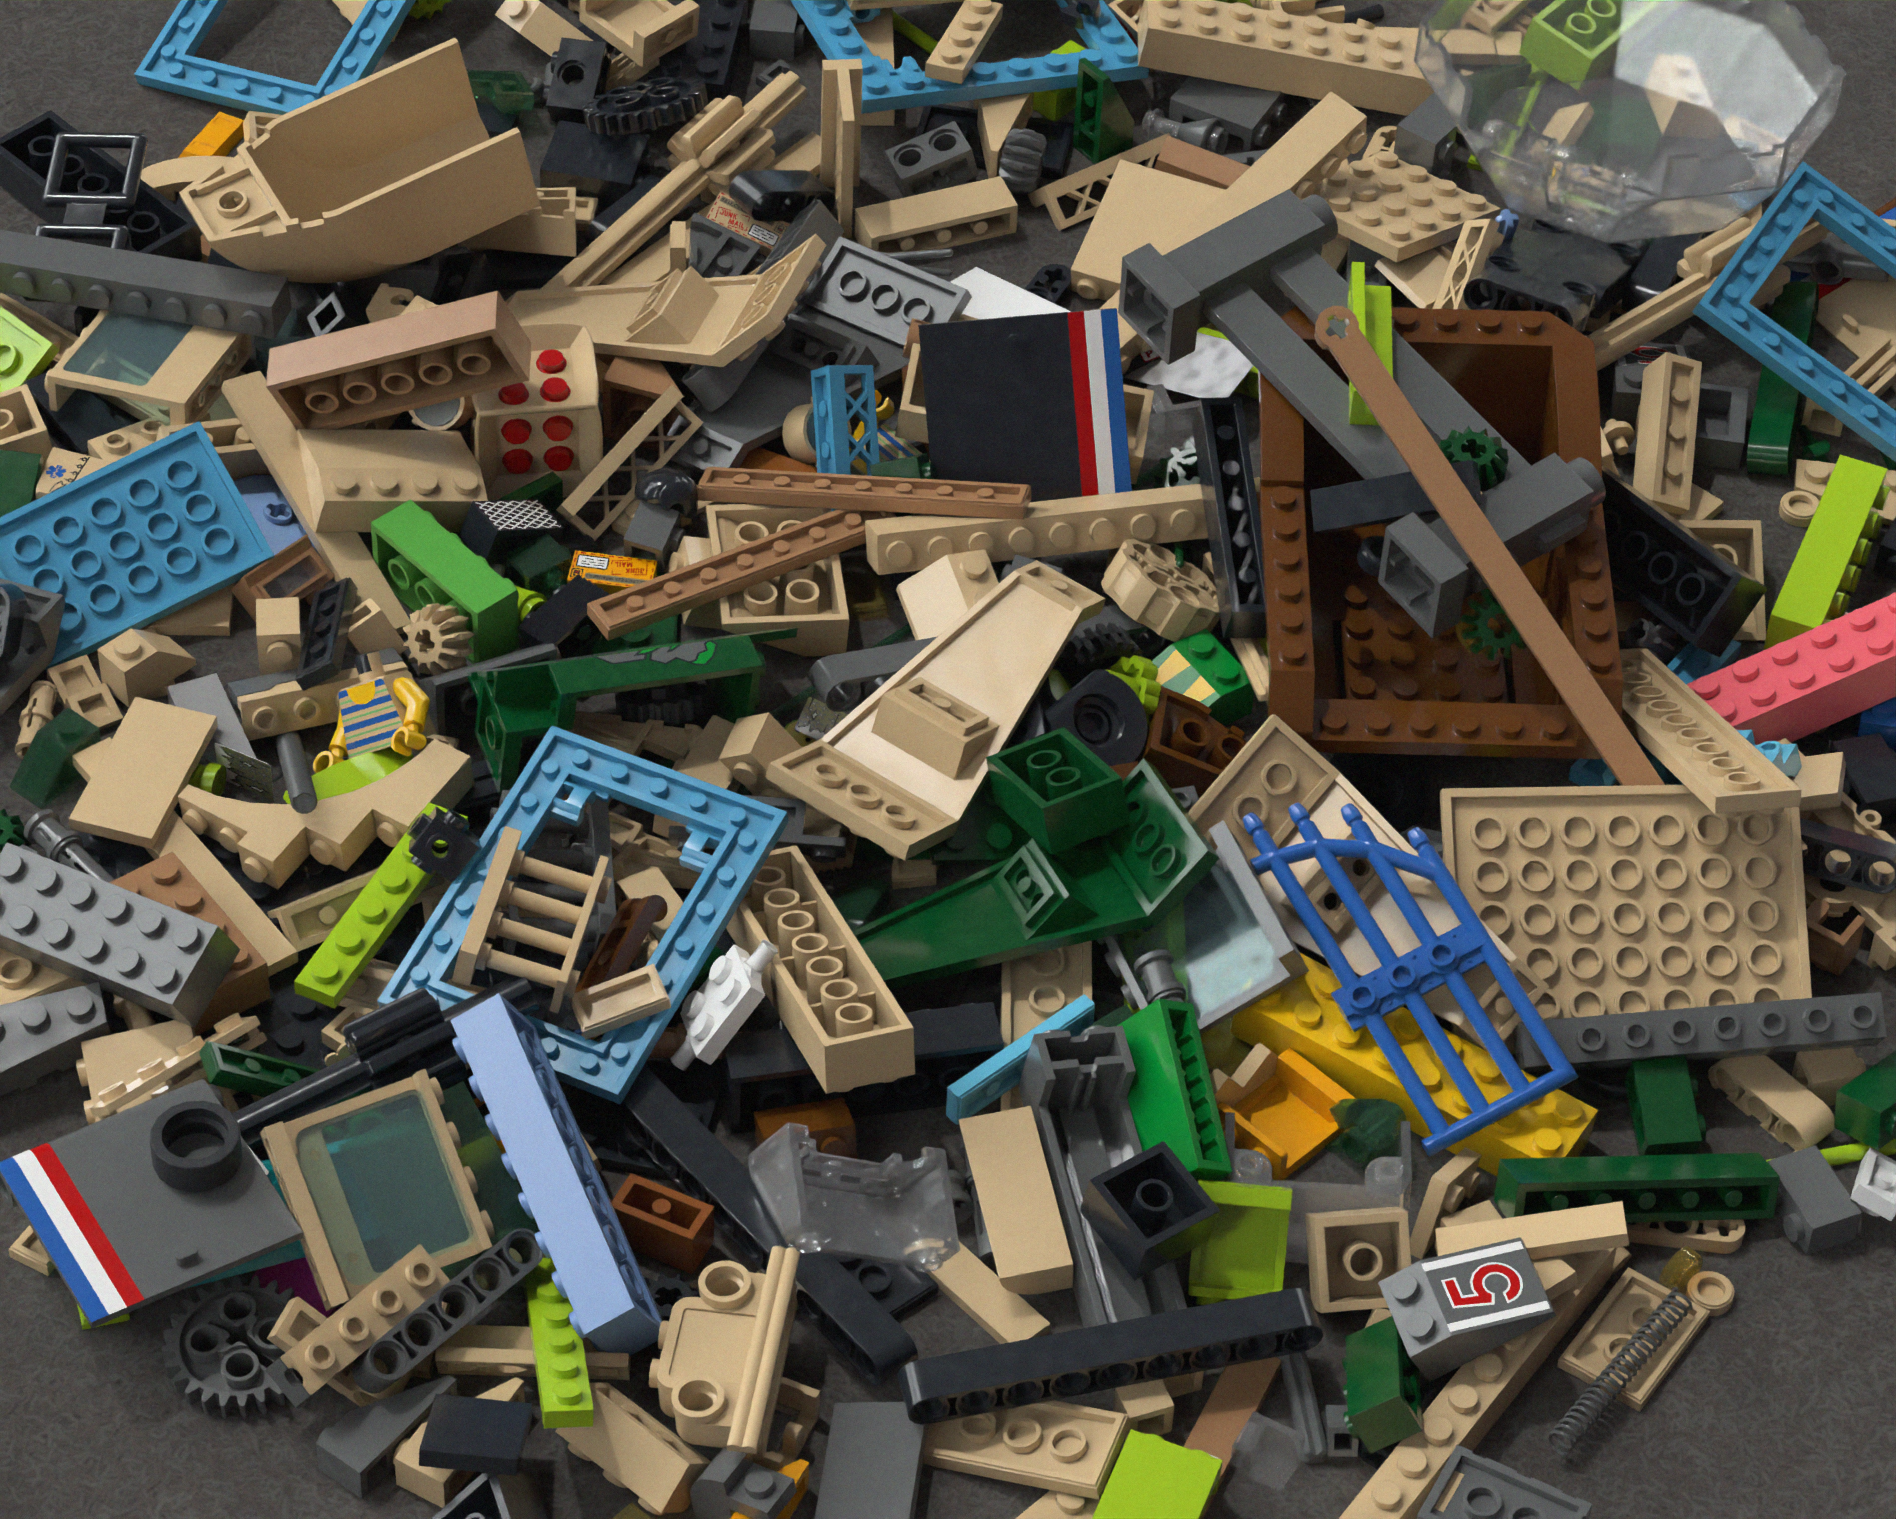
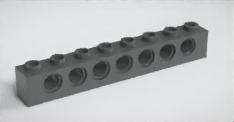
(1709, 1032)

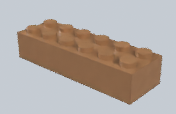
(400, 363)

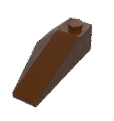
(1188, 743)

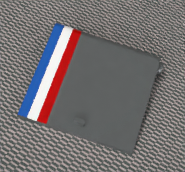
(124, 1231)

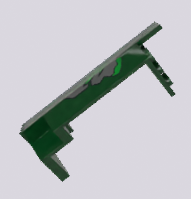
(545, 694)

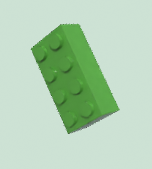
(434, 566)

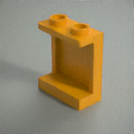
(1288, 1114)

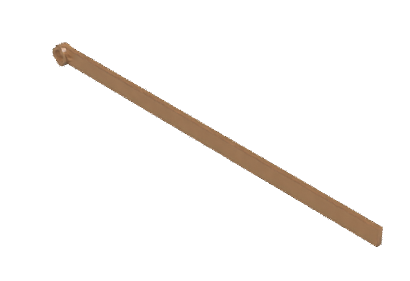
(1485, 550)

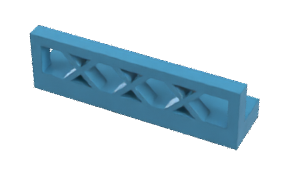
(831, 418)

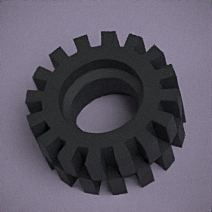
(1095, 648)

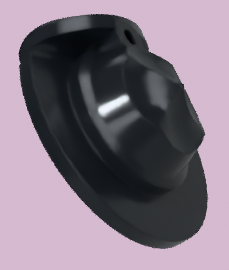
(1103, 716)
(1387, 783)

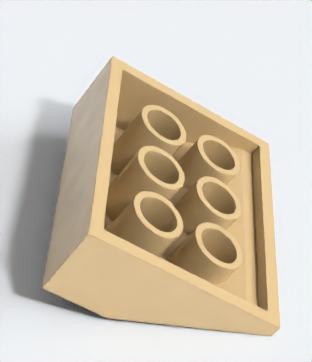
(370, 472)
(801, 599)

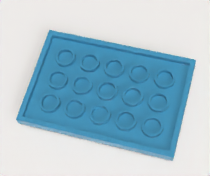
(134, 540)

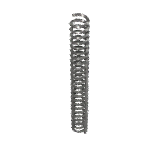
(296, 772)
(1612, 1365)

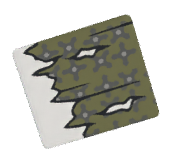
(817, 719)
(246, 771)

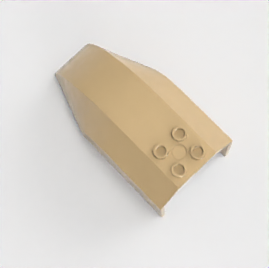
(366, 178)

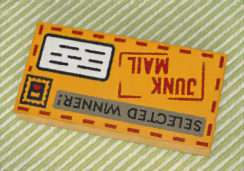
(611, 571)

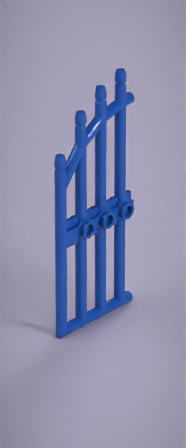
(1416, 973)

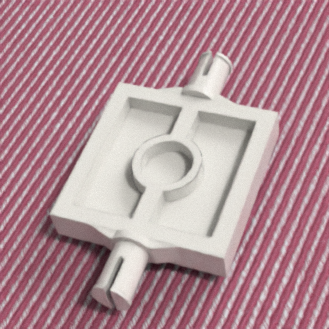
(722, 1003)

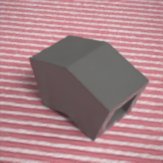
(1338, 1438)

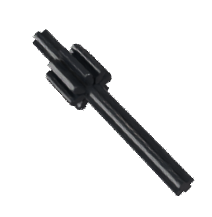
(382, 1050)

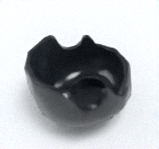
(671, 489)

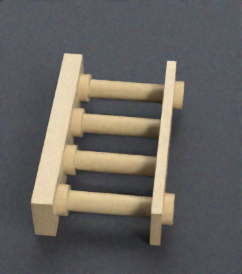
(500, 892)

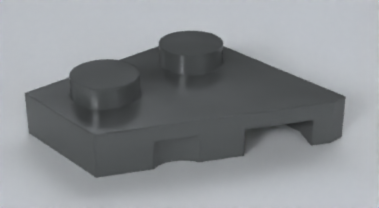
(719, 251)

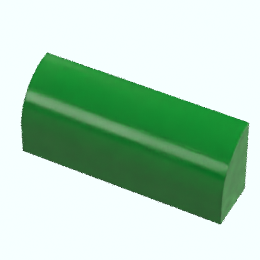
(1173, 1088)

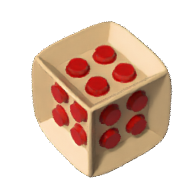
(544, 421)

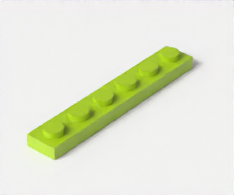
(365, 925)
(556, 1352)

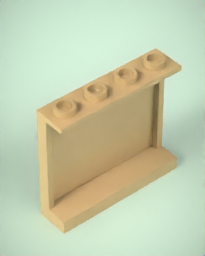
(1135, 211)

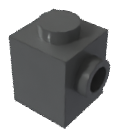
(653, 534)

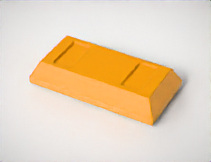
(217, 137)

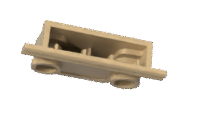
(728, 1353)

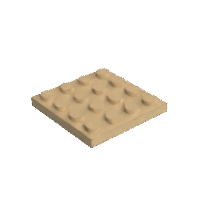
(1399, 206)

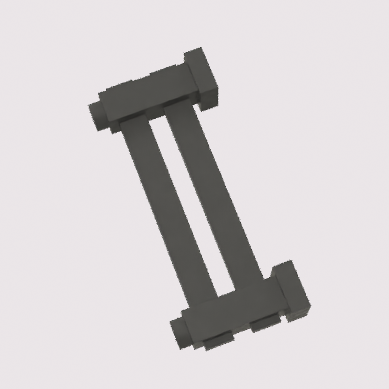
(1281, 246)

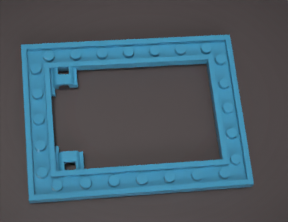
(174, 69)
(908, 87)
(1730, 313)
(573, 765)

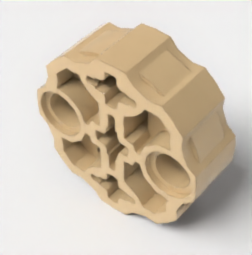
(1159, 593)

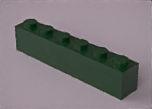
(1648, 1185)

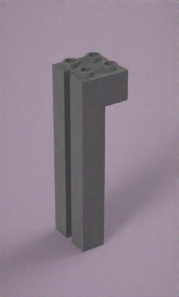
(1085, 1129)

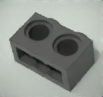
(932, 161)

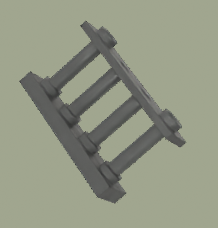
(596, 834)

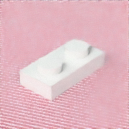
(1876, 1185)

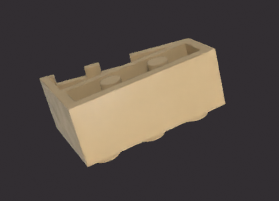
(541, 230)

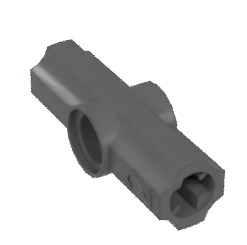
(1833, 260)

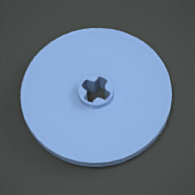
(271, 511)

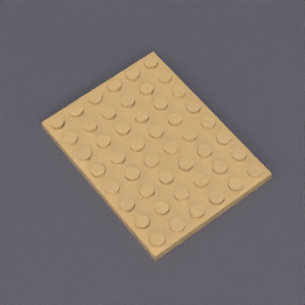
(1633, 895)

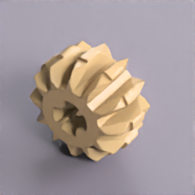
(438, 639)

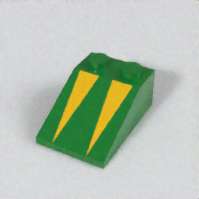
(1206, 673)

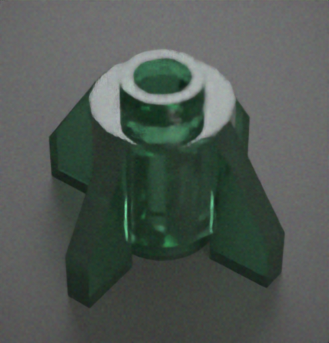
(1369, 1129)

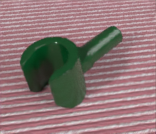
(1815, 449)

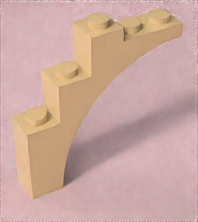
(278, 839)

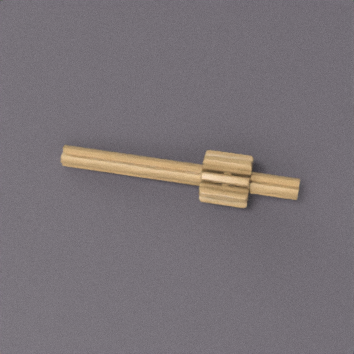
(704, 161)
(1699, 269)

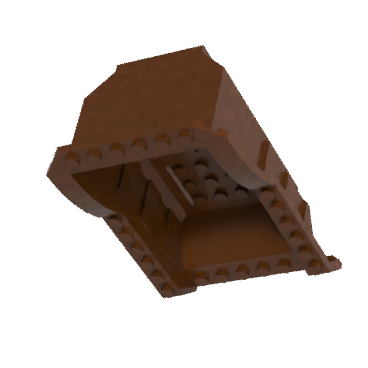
(1401, 687)

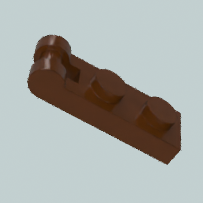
(623, 940)

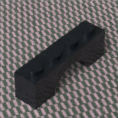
(337, 307)

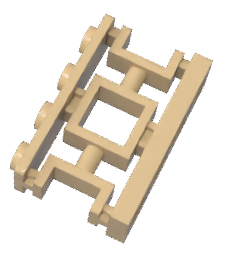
(181, 1068)

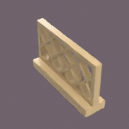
(841, 133)

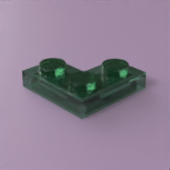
(505, 89)

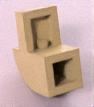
(1151, 1403)

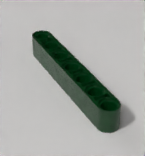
(1777, 401)

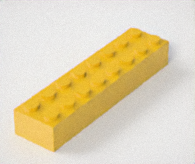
(1310, 1023)

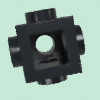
(444, 858)

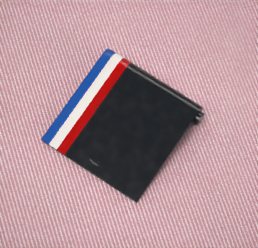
(1028, 402)

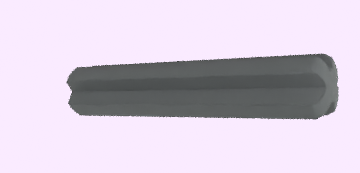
(1304, 1406)

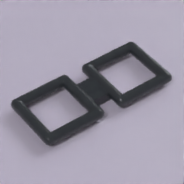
(89, 212)

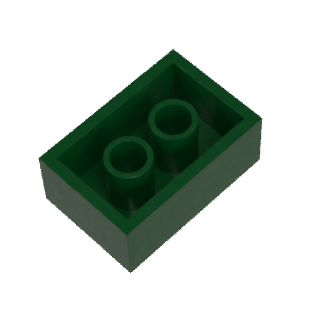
(1058, 790)

